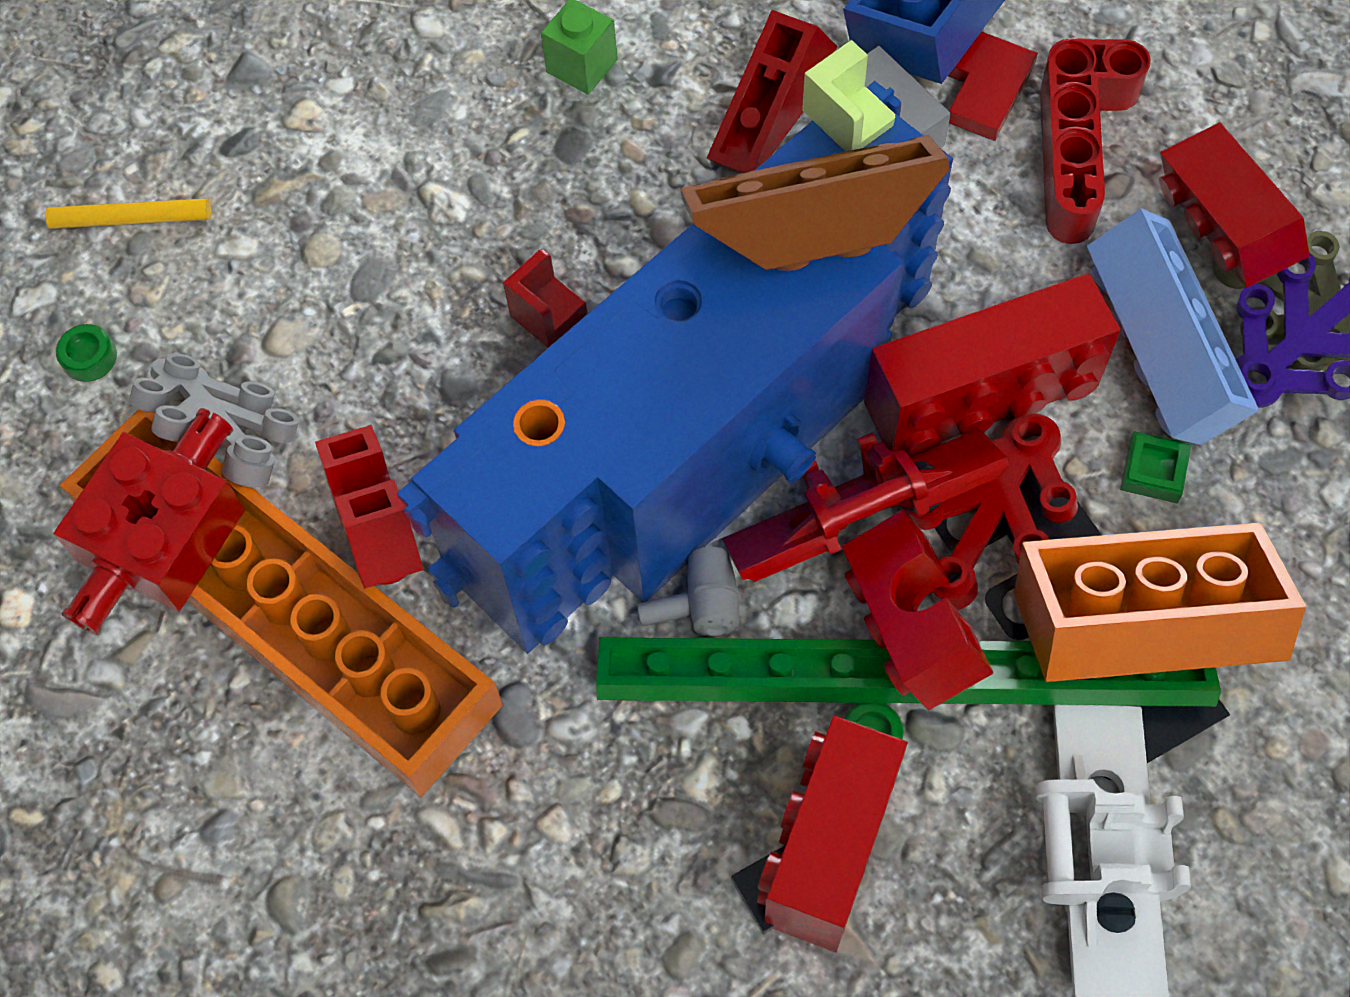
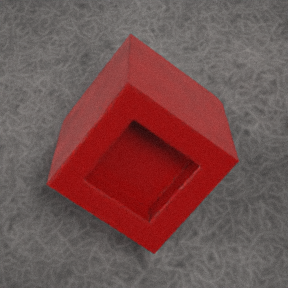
(541, 300)

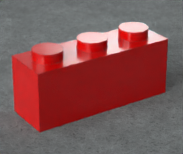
(1233, 205)

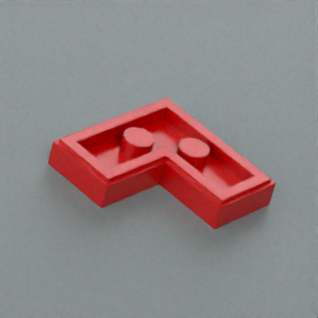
(993, 80)

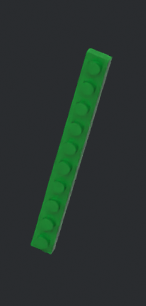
(856, 674)

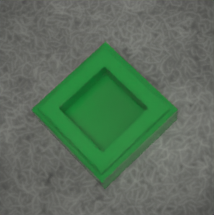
(1155, 467)

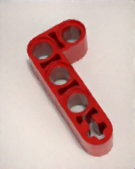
(1075, 87)

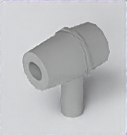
(710, 597)

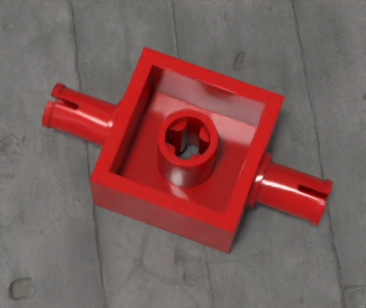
(149, 521)

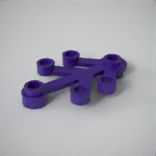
(1301, 338)

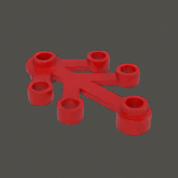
(1003, 498)

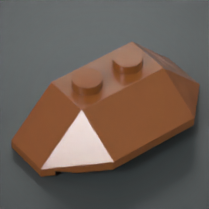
(819, 204)

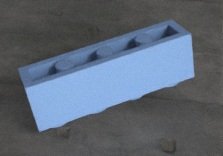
(1170, 329)

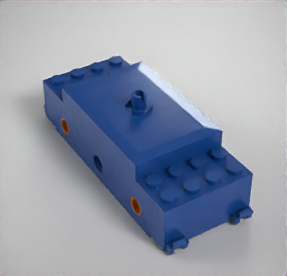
(662, 415)

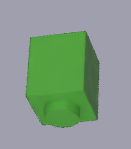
(579, 45)

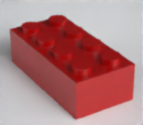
(990, 365)

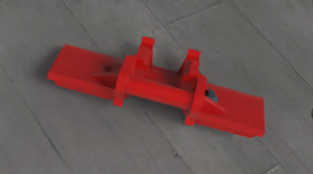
(888, 481)

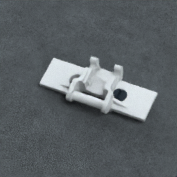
(1130, 851)

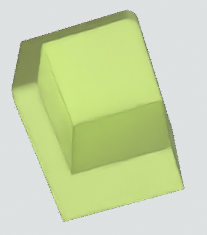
(840, 101)

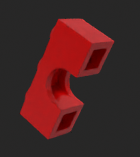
(369, 507)
(929, 649)

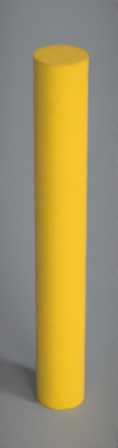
(128, 213)

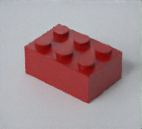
(830, 832)

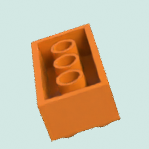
(1157, 602)

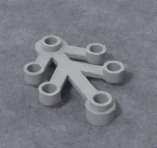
(182, 379)

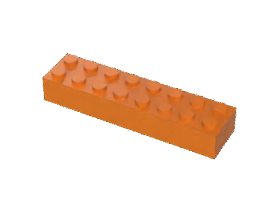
(329, 638)

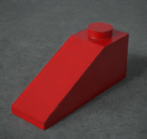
(769, 92)

